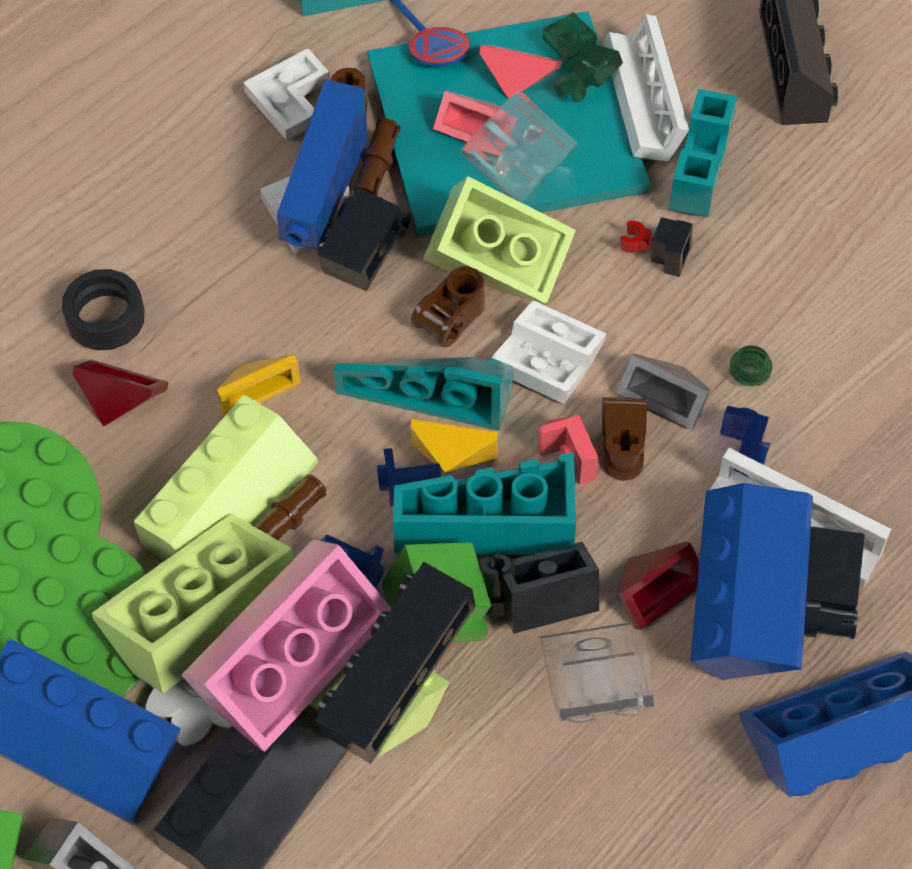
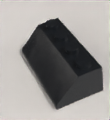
(798, 60)
(248, 798)

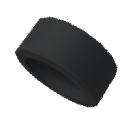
(92, 286)

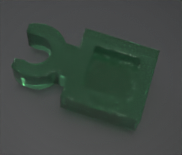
(589, 68)

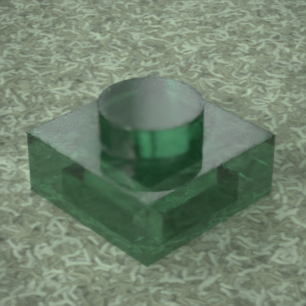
(569, 36)

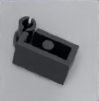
(361, 238)
(833, 582)
(544, 587)

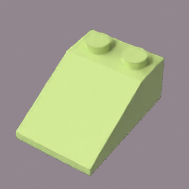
(502, 239)

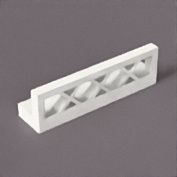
(640, 92)
(839, 515)

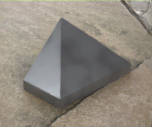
(667, 389)

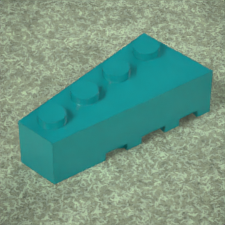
(497, 511)

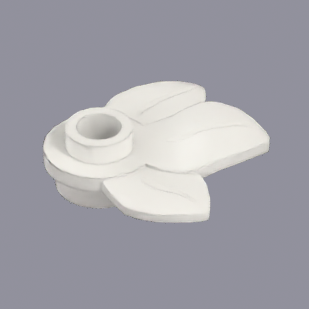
(187, 712)

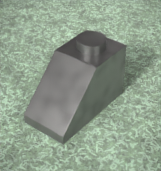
(72, 846)

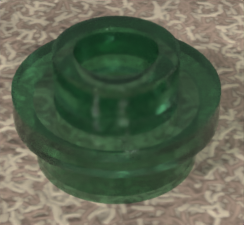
(753, 357)

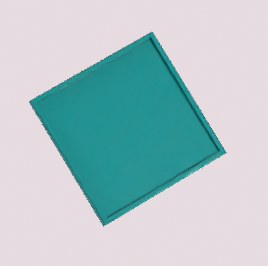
(432, 160)

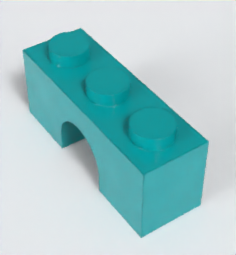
(703, 153)

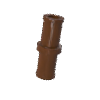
(377, 156)
(288, 511)

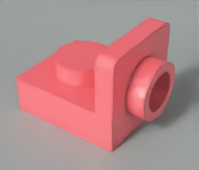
(568, 437)

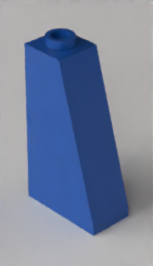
(323, 165)

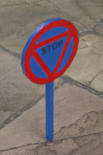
(435, 45)

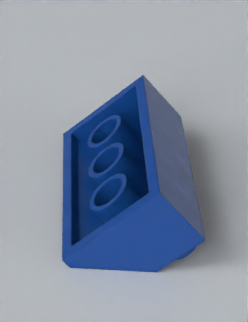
(752, 581)
(835, 726)
(79, 733)

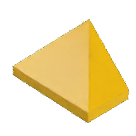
(259, 381)
(452, 444)

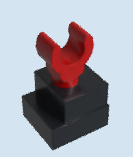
(668, 244)

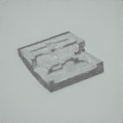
(518, 147)

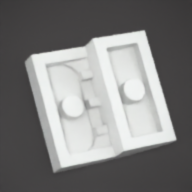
(550, 351)

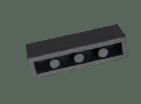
(395, 661)

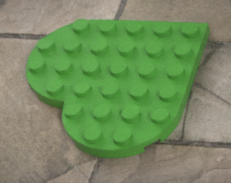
(54, 560)

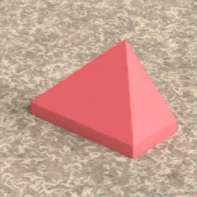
(517, 69)
(462, 115)

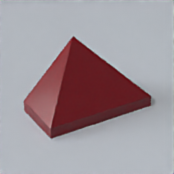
(114, 389)
(658, 582)

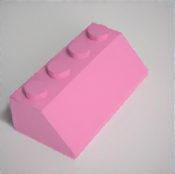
(288, 643)

